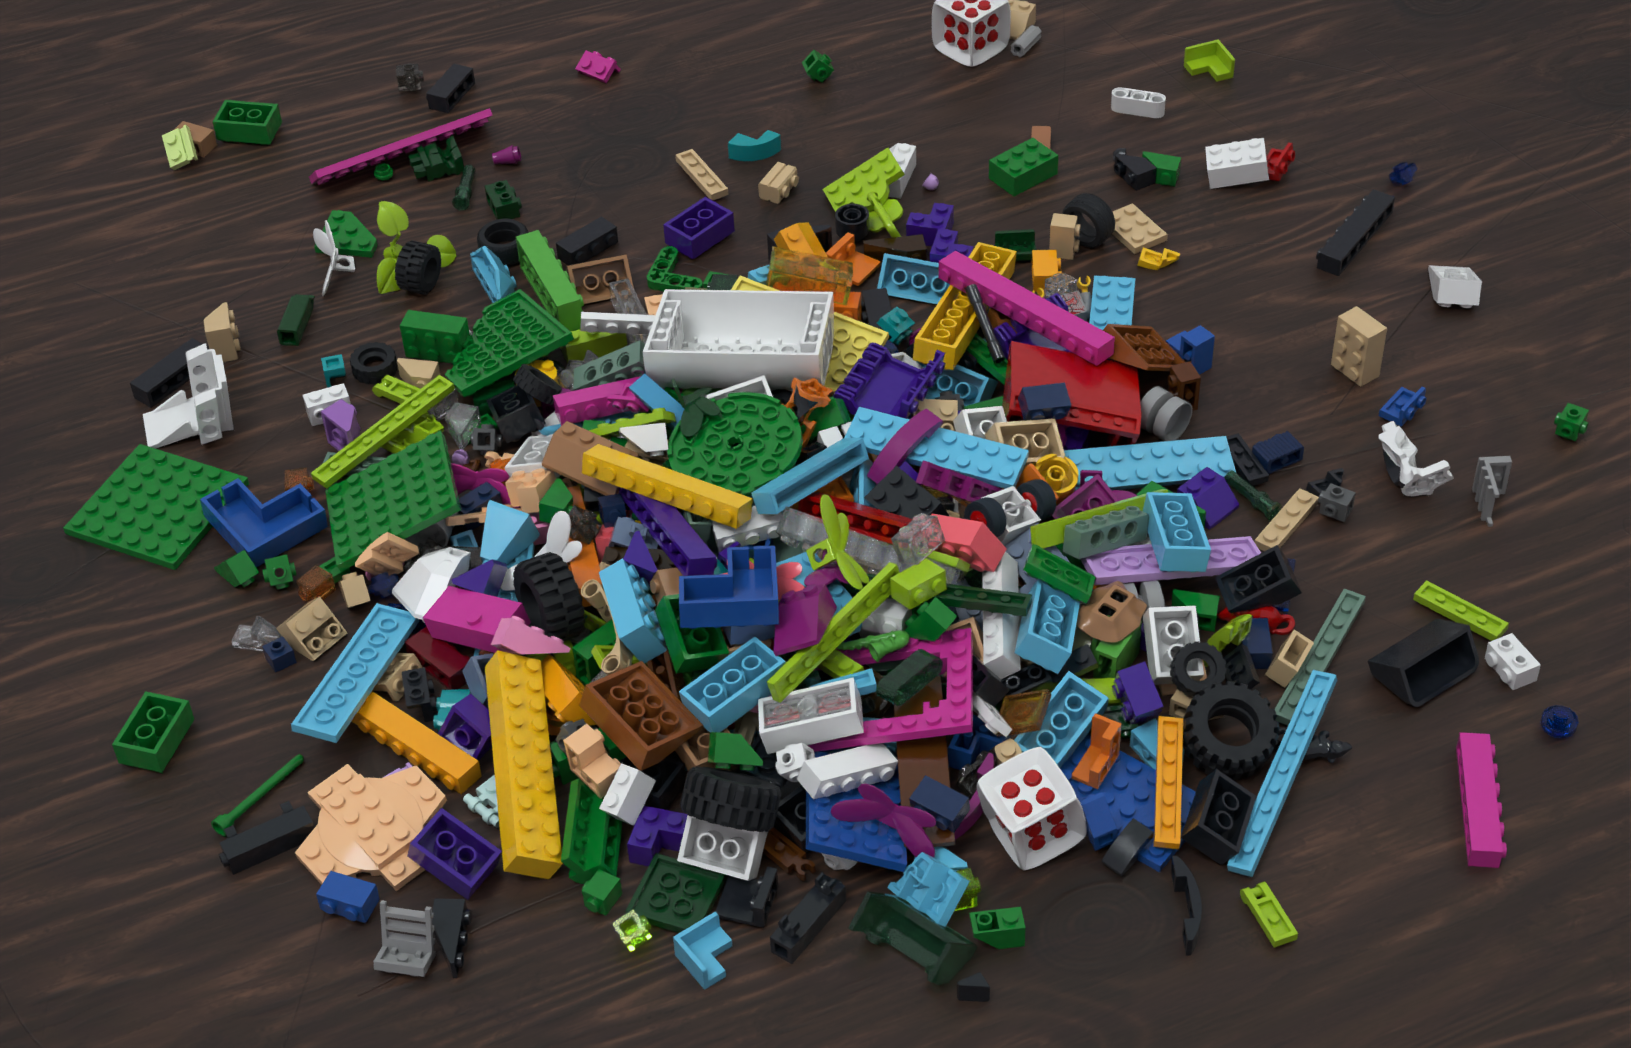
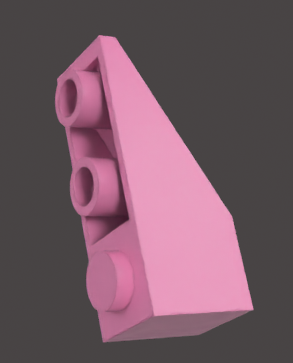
(518, 638)

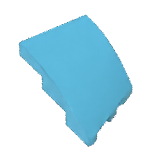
(931, 887)

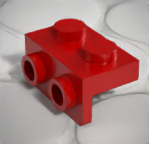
(1279, 161)

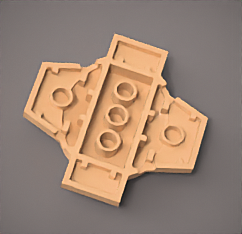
(369, 824)

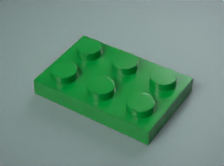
(1059, 573)

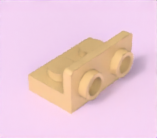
(392, 678)

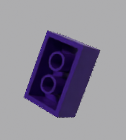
(699, 227)
(454, 853)

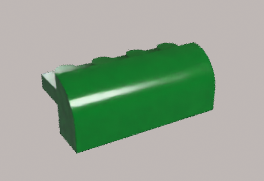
(589, 835)

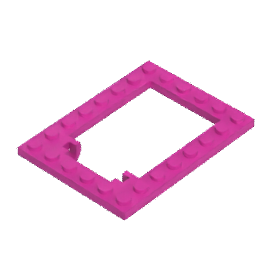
(951, 716)

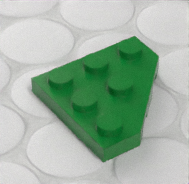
(350, 235)

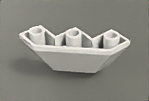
(429, 579)

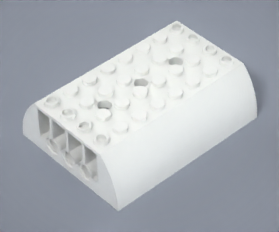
(739, 336)

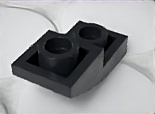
(1125, 848)

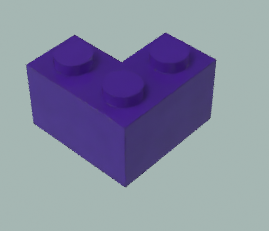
(940, 218)
(945, 244)
(653, 831)

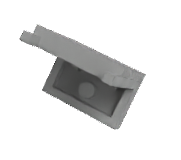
(1490, 482)
(405, 952)

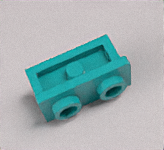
(897, 324)

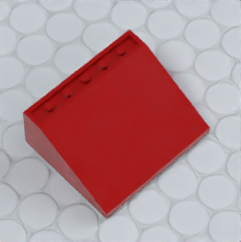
(1101, 395)

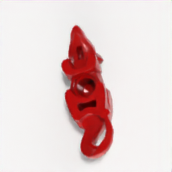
(1269, 612)

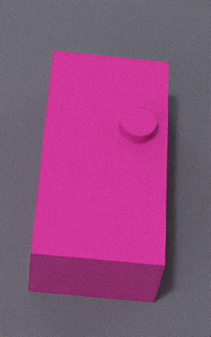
(470, 617)

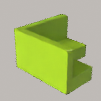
(1210, 58)

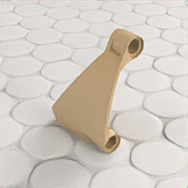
(620, 656)

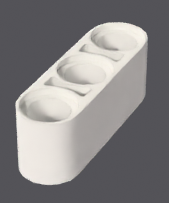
(1138, 102)

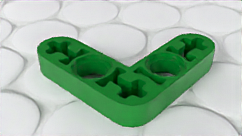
(666, 276)

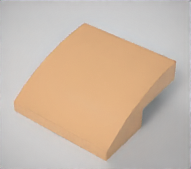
(386, 554)

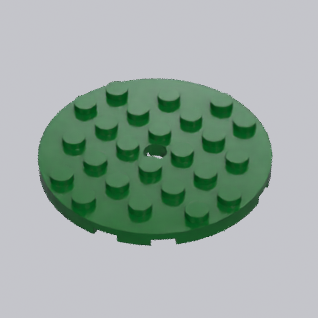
(767, 447)

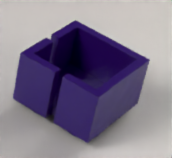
(1137, 693)

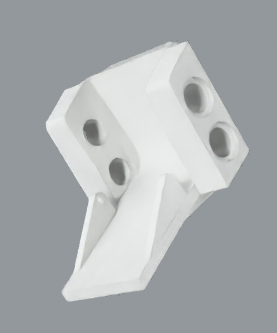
(203, 414)

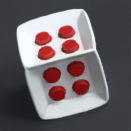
(971, 29)
(1032, 808)

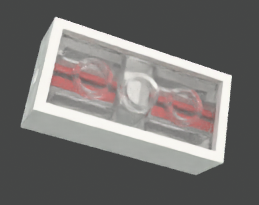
(811, 715)

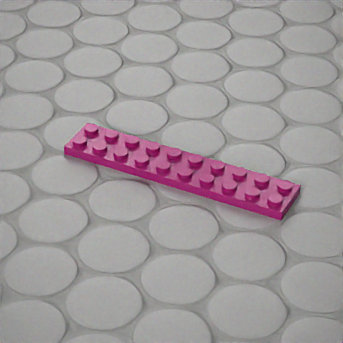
(394, 149)

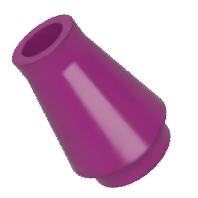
(509, 155)

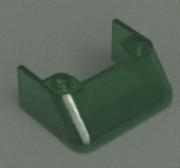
(914, 933)

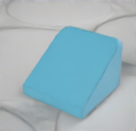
(464, 539)

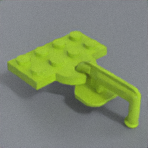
(870, 188)

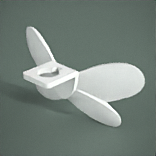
(326, 244)
(556, 543)

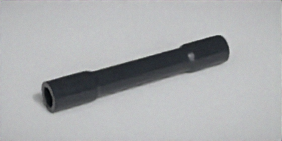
(992, 343)

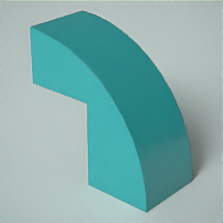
(750, 149)

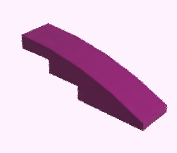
(953, 483)

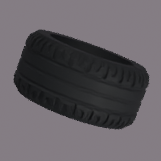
(1100, 215)
(500, 231)

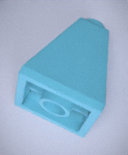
(506, 533)

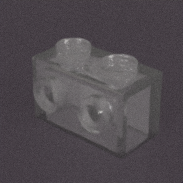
(918, 539)

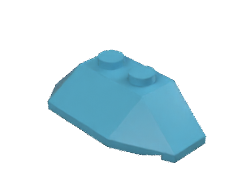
(492, 274)

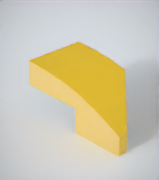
(1155, 260)

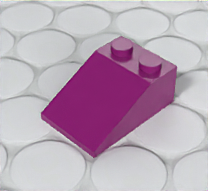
(1088, 496)
(803, 618)

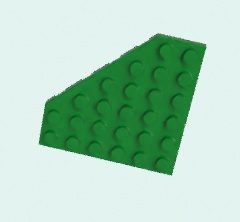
(506, 337)

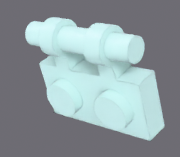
(487, 795)

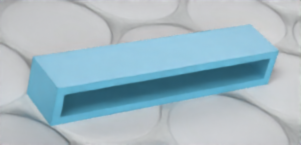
(810, 475)

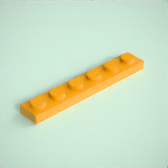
(1168, 782)

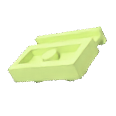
(179, 147)

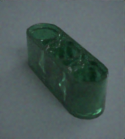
(909, 677)

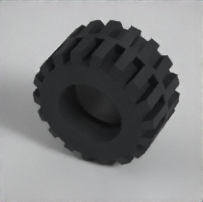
(418, 267)

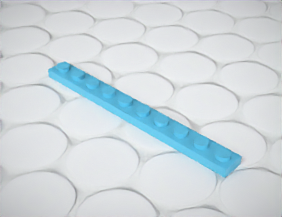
(1283, 771)

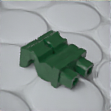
(435, 162)

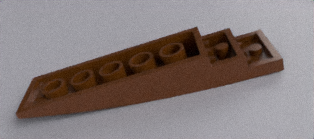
(924, 757)

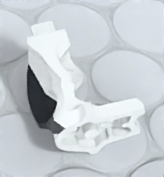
(1401, 464)

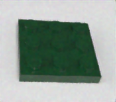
(675, 893)

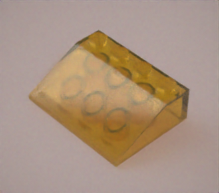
(809, 272)

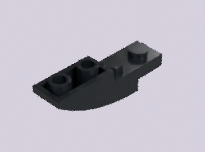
(1037, 678)

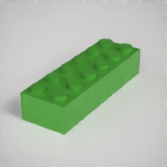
(549, 280)

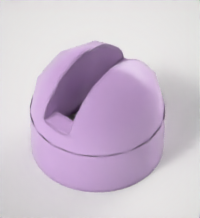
(931, 182)
(460, 457)

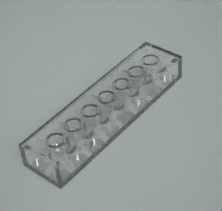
(872, 554)

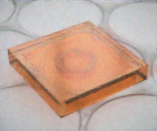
(1025, 711)

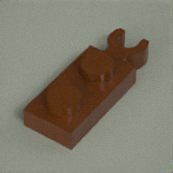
(787, 854)

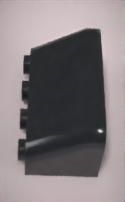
(1427, 661)

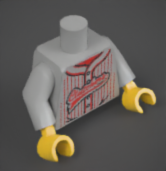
(1078, 303)

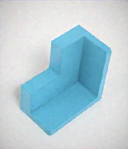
(699, 946)

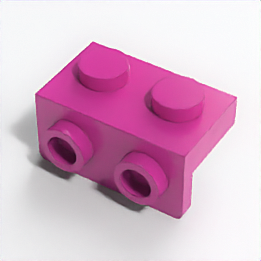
(597, 66)
(627, 401)

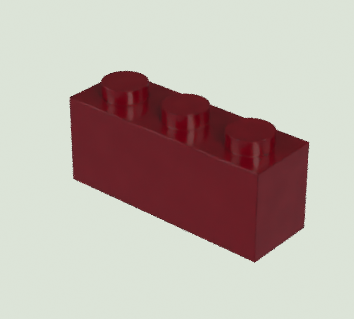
(438, 658)

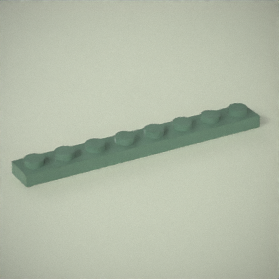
(1323, 650)

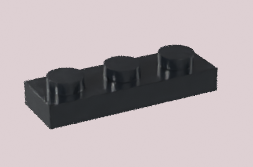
(1246, 462)

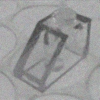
(461, 422)

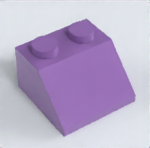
(340, 424)

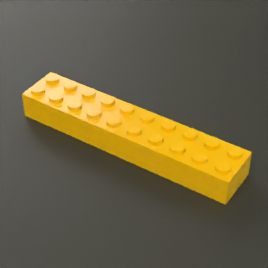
(954, 319)
(523, 766)

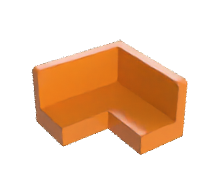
(1101, 752)

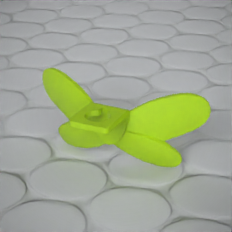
(837, 531)

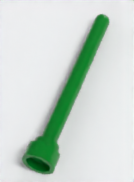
(227, 820)

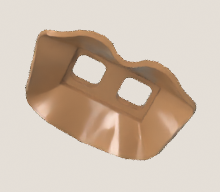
(1112, 628)

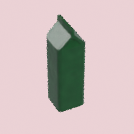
(295, 319)

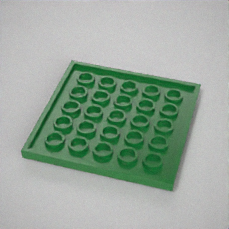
(392, 496)
(151, 507)

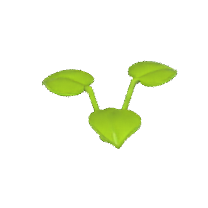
(392, 220)

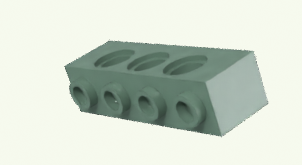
(613, 367)
(1105, 532)

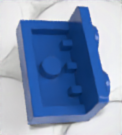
(1403, 405)

